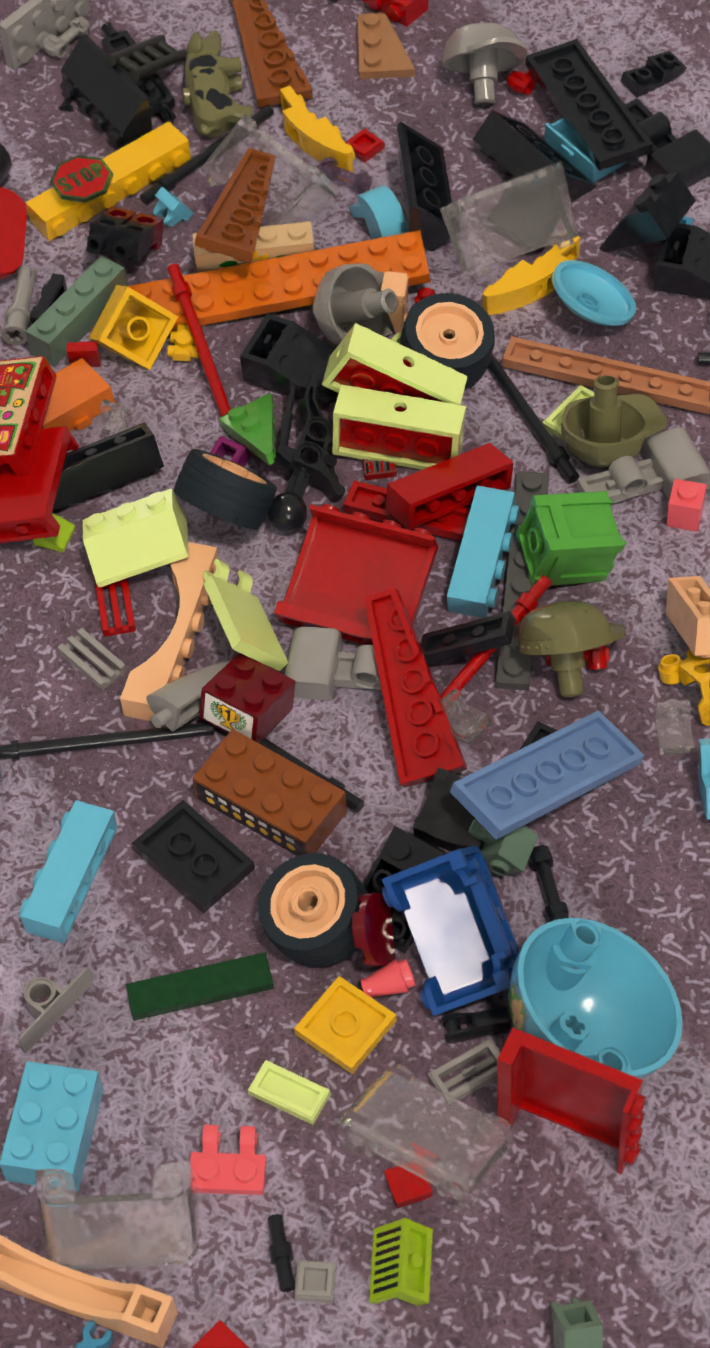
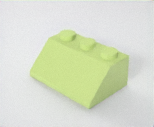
(136, 537)

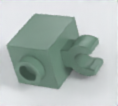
(507, 853)
(576, 1325)

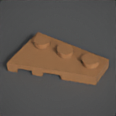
(380, 49)

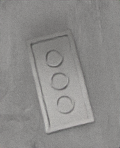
(29, 25)

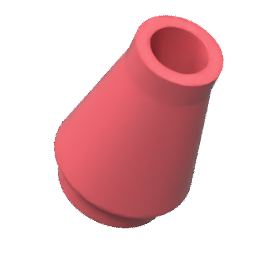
(389, 980)

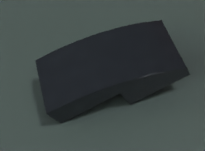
(657, 72)

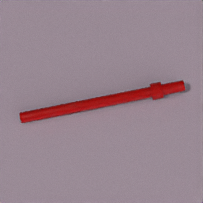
(182, 294)
(524, 604)

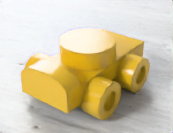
(184, 345)

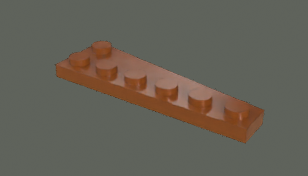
(267, 54)
(238, 212)

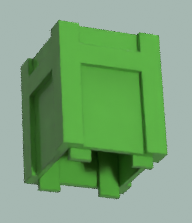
(570, 537)

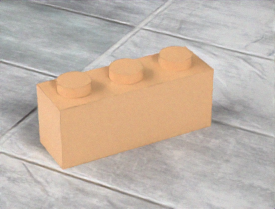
(690, 612)

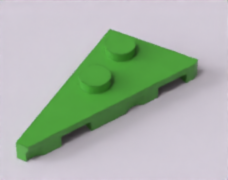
(254, 427)

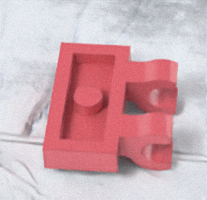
(227, 1171)

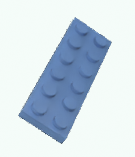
(546, 774)

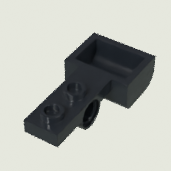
(686, 155)

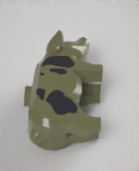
(208, 86)

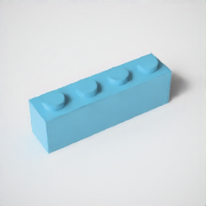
(482, 551)
(68, 871)

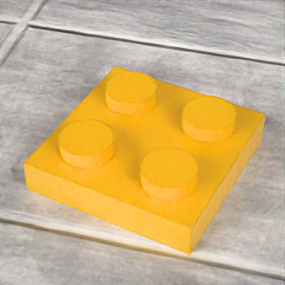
(345, 1024)

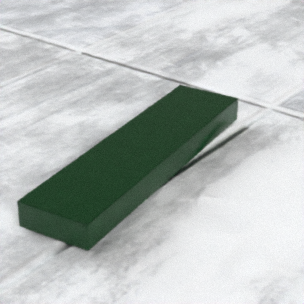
(199, 986)

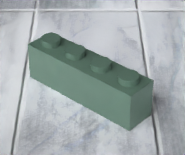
(75, 310)

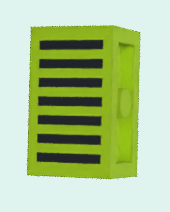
(401, 1262)

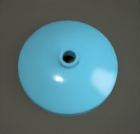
(593, 293)

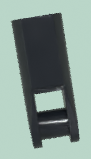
(482, 1024)

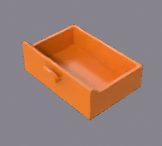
(76, 397)

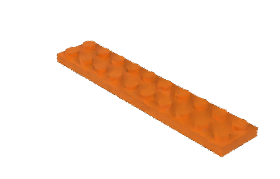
(285, 280)

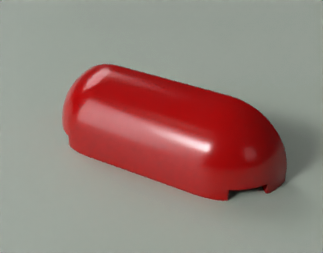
(12, 232)

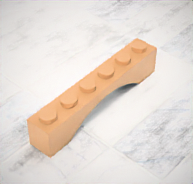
(168, 661)
(111, 1304)

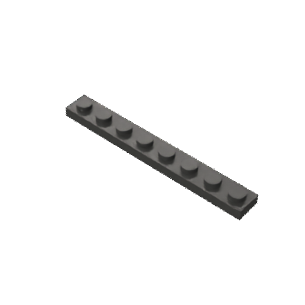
(513, 666)

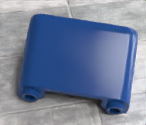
(455, 927)

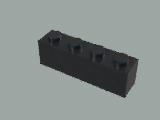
(107, 465)

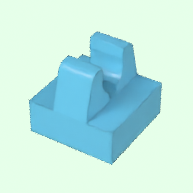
(174, 207)

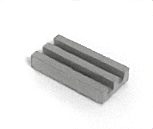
(75, 642)
(458, 1062)

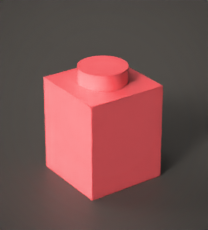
(686, 505)

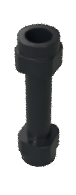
(542, 862)

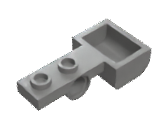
(666, 456)
(320, 664)

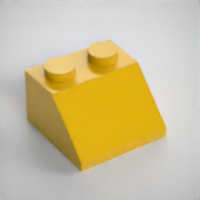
(133, 326)

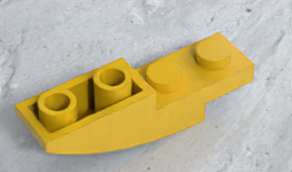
(311, 135)
(527, 282)

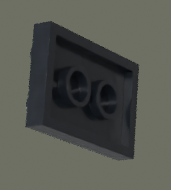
(193, 856)

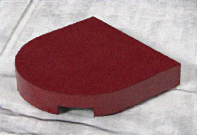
(374, 930)

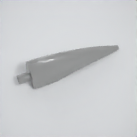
(181, 698)

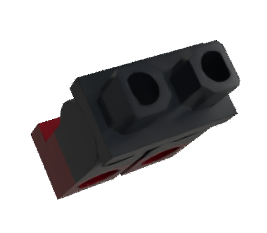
(126, 235)

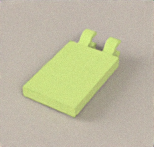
(243, 617)

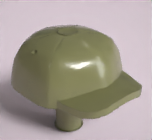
(609, 424)
(565, 633)

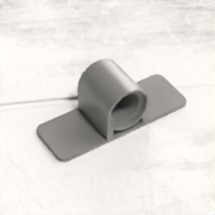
(51, 1010)

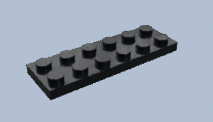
(589, 104)

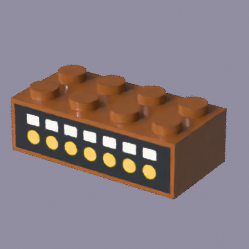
(270, 794)

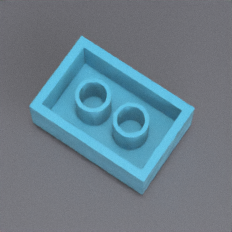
(51, 1122)

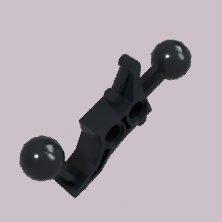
(288, 508)

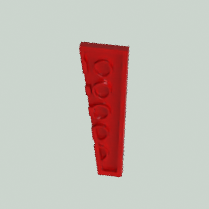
(413, 707)

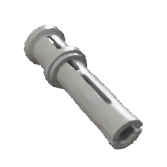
(18, 313)

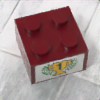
(247, 698)

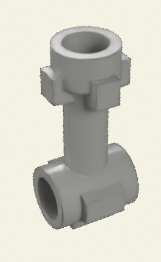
(60, 45)

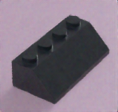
(105, 94)
(519, 146)
(424, 185)

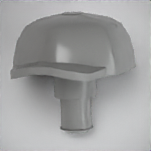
(483, 52)
(353, 296)

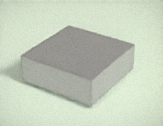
(315, 1281)

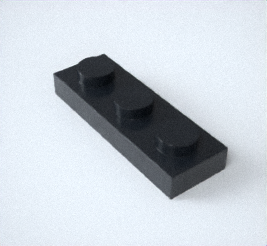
(468, 638)

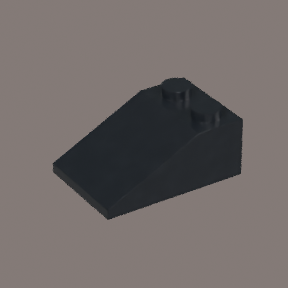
(652, 214)

